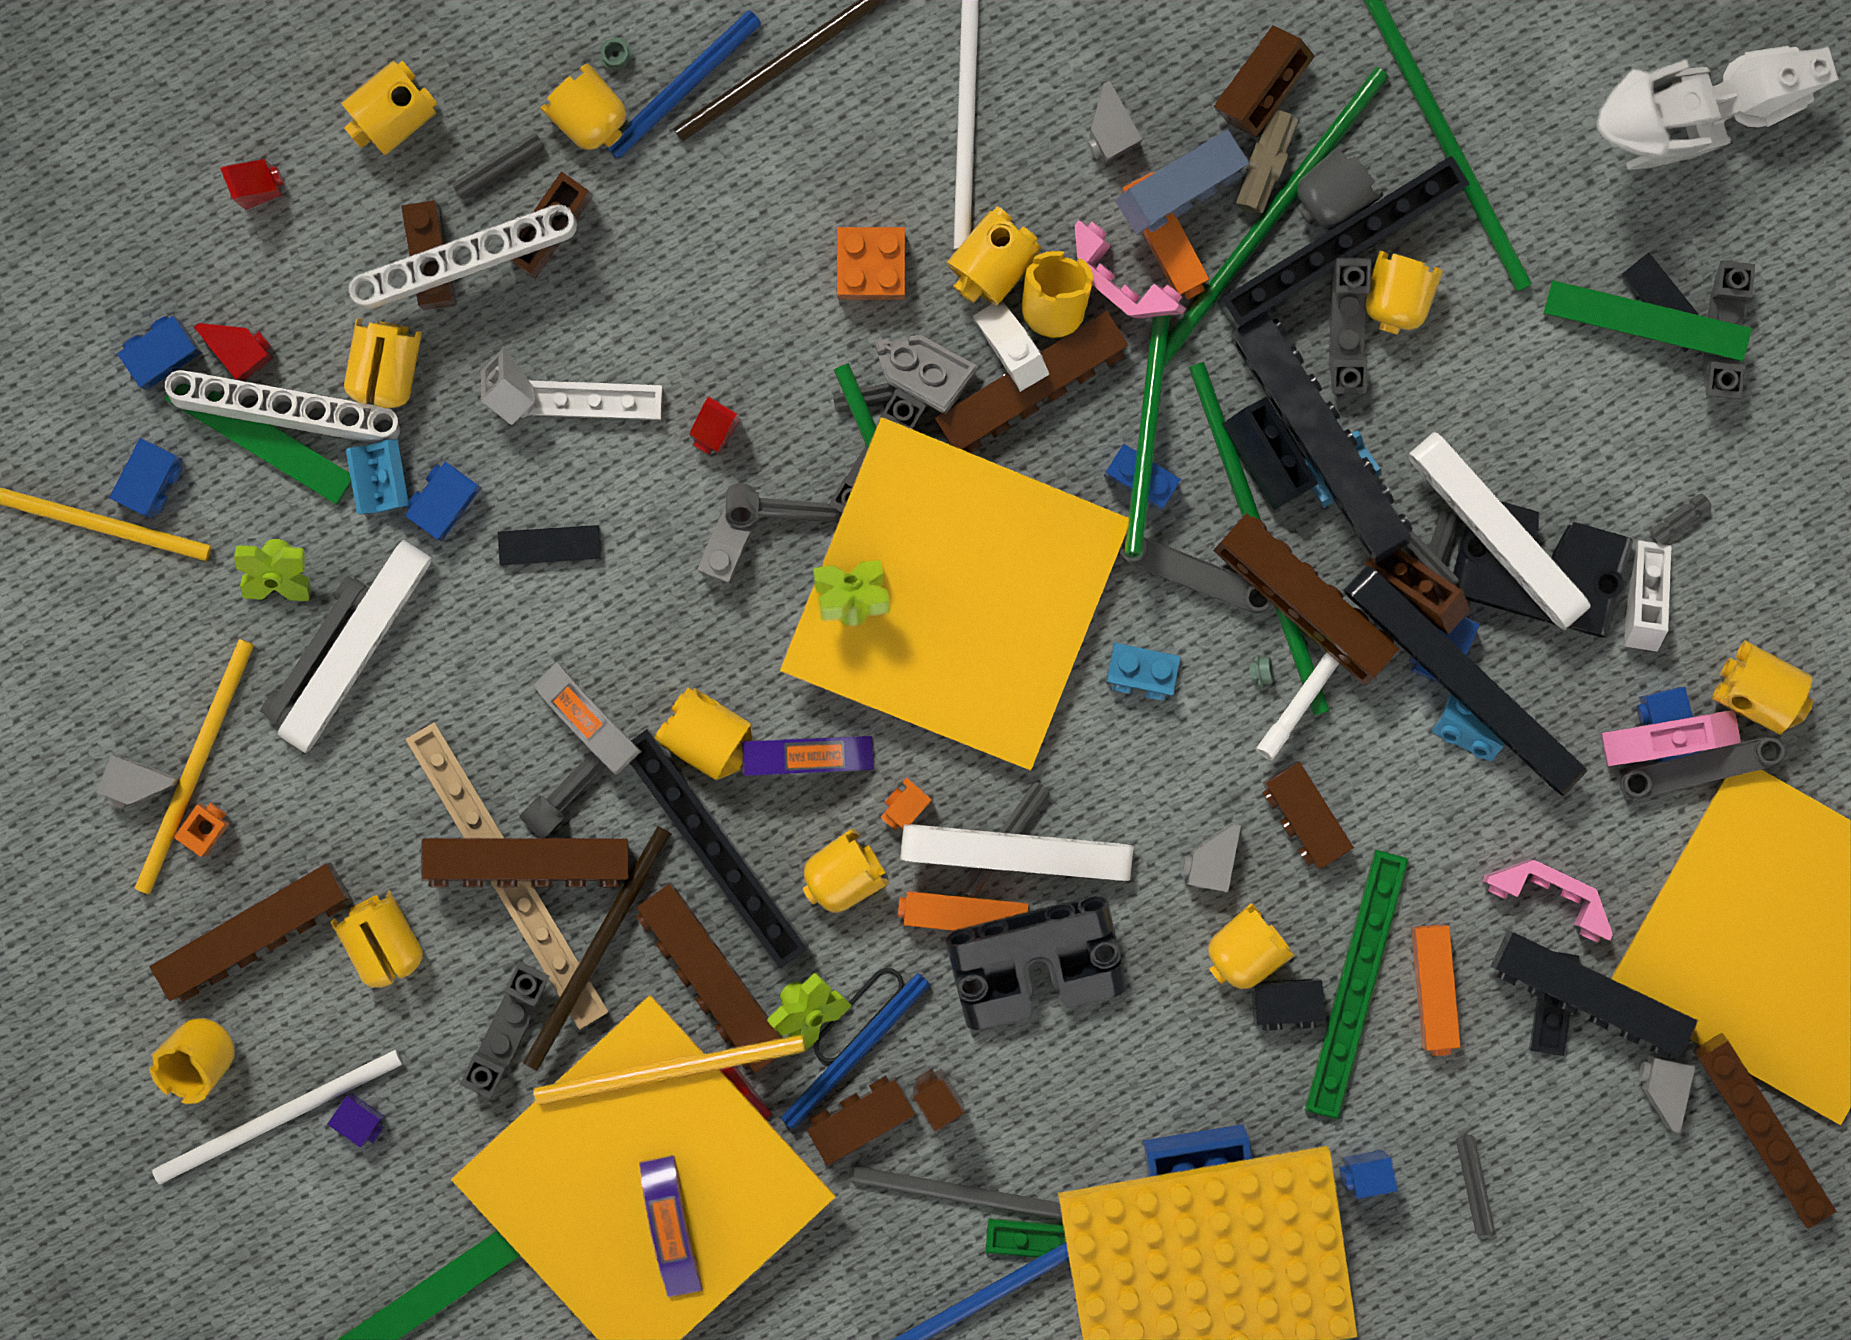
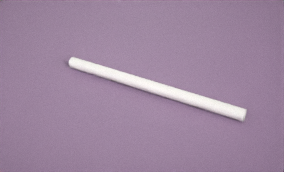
(966, 121)
(277, 1116)

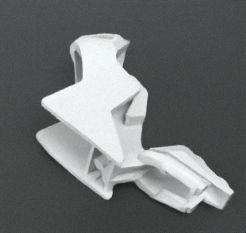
(1755, 90)

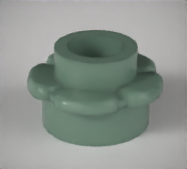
(607, 49)
(1262, 671)

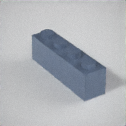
(1182, 182)

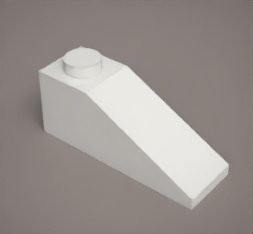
(1011, 345)
(1648, 597)

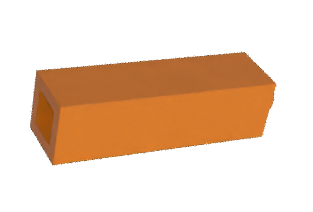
(1175, 255)
(953, 911)
(1435, 989)

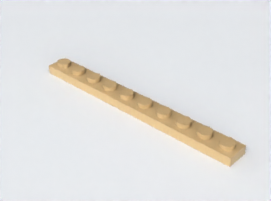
(522, 901)

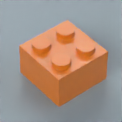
(871, 263)

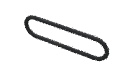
(852, 1001)

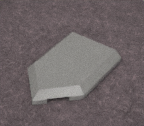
(925, 370)

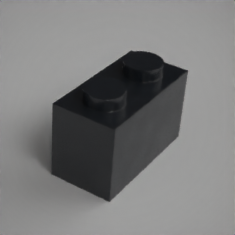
(1288, 1002)

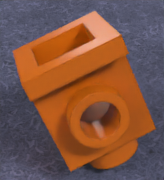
(905, 805)
(191, 833)

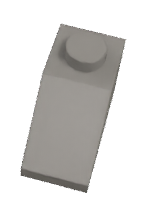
(1112, 127)
(506, 388)
(724, 550)
(132, 782)
(1213, 860)
(1667, 1088)

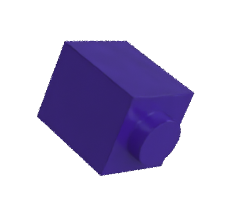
(357, 1121)

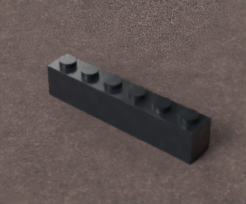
(1593, 993)

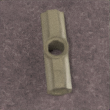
(1266, 162)

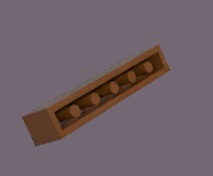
(1001, 401)
(1306, 599)
(524, 860)
(250, 932)
(707, 970)
(1764, 1130)

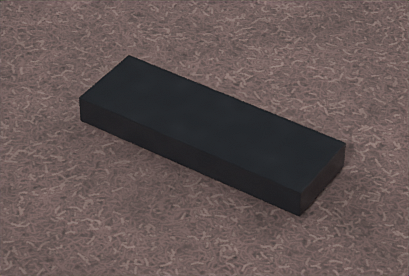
(1655, 286)
(549, 545)
(1550, 1023)

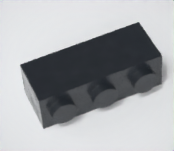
(1270, 453)

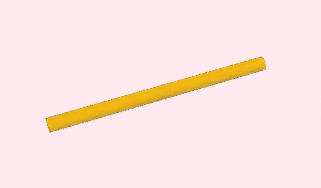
(105, 524)
(194, 766)
(669, 1069)

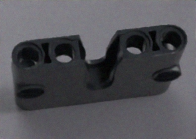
(1582, 555)
(1058, 935)

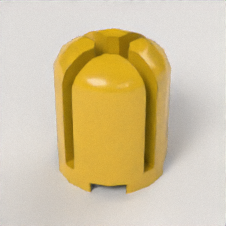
(381, 364)
(379, 941)

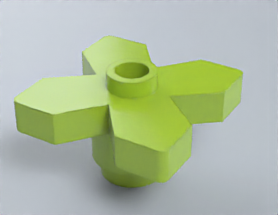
(273, 568)
(851, 594)
(807, 1008)

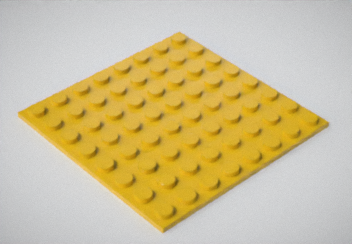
(983, 591)
(1760, 938)
(572, 1192)

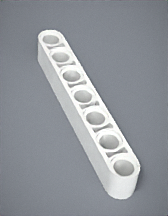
(446, 255)
(270, 396)
(1499, 531)
(354, 646)
(1016, 852)

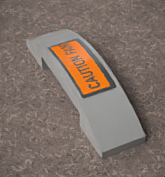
(586, 719)

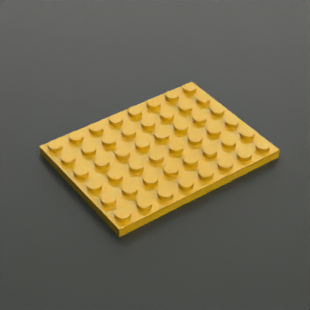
(1213, 1253)

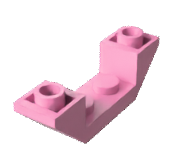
(1156, 302)
(1671, 738)
(1591, 915)

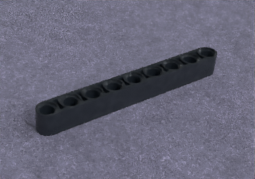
(1465, 680)

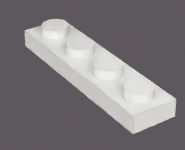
(597, 400)

